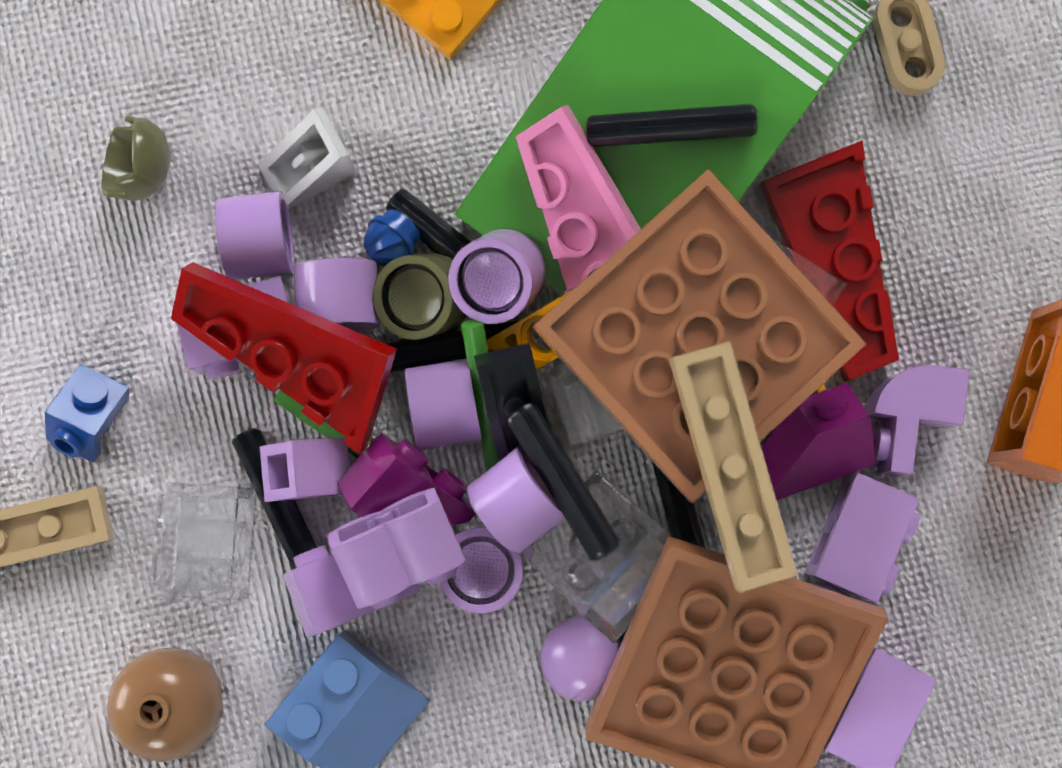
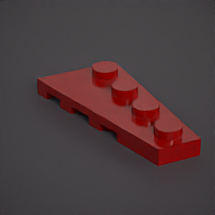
(829, 220)
(309, 358)

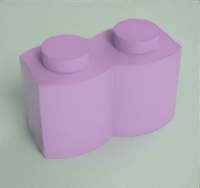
(396, 549)

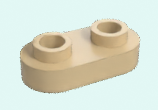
(913, 44)

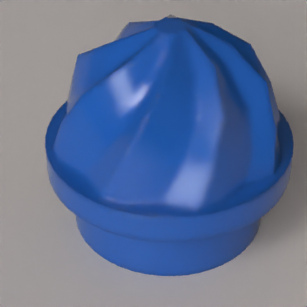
(390, 237)

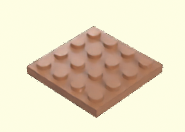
(684, 285)
(729, 672)

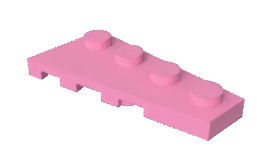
(576, 196)

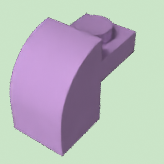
(909, 398)

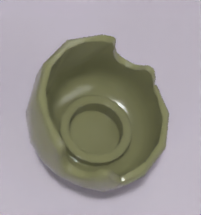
(135, 161)

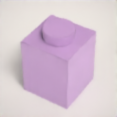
(303, 468)

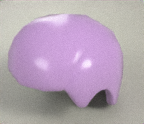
(577, 659)

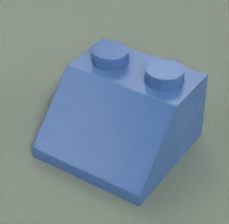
(347, 708)

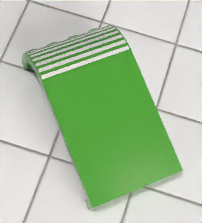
(671, 59)

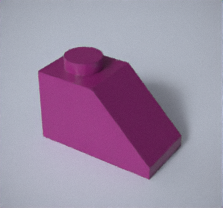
(819, 442)

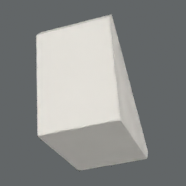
(307, 160)

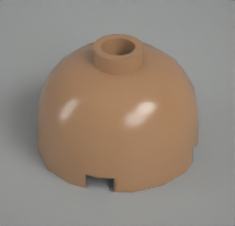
(184, 690)

